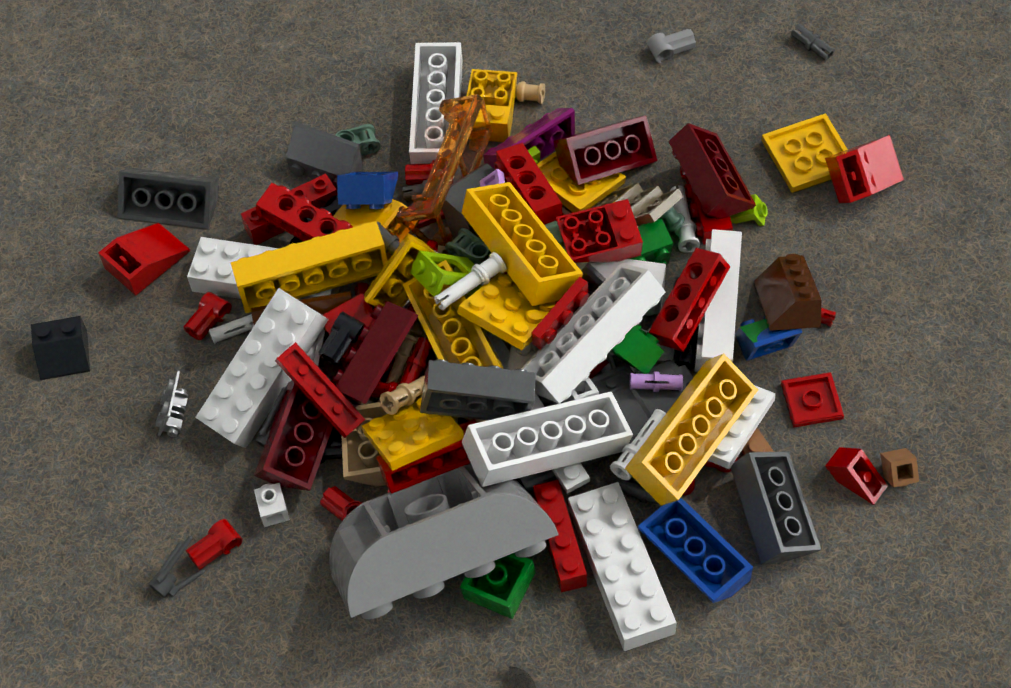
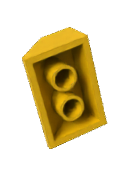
(397, 269)

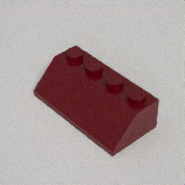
(606, 150)
(710, 172)
(374, 352)
(294, 442)

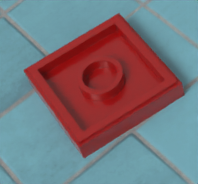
(812, 399)

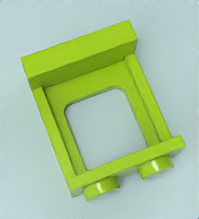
(433, 277)

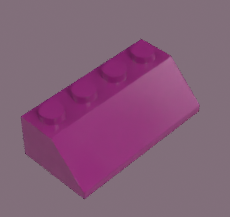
(541, 134)

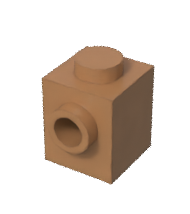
(900, 467)

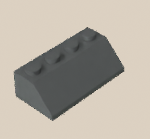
(167, 197)
(476, 390)
(774, 506)

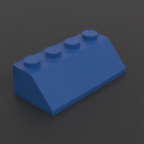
(697, 550)

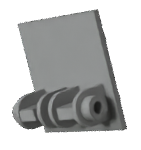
(172, 410)

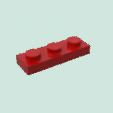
(560, 314)

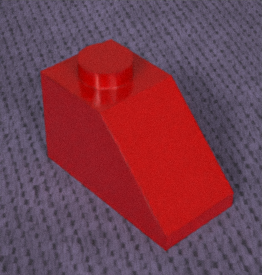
(856, 472)

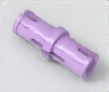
(674, 382)

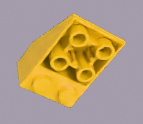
(498, 93)
(385, 216)

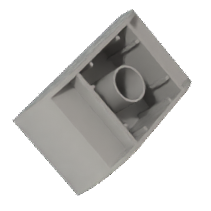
(429, 535)

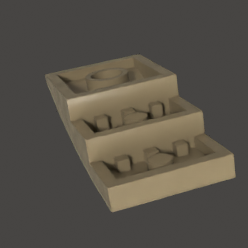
(645, 204)

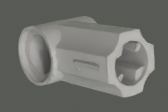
(665, 47)

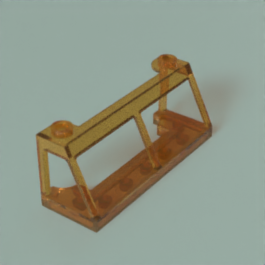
(461, 115)

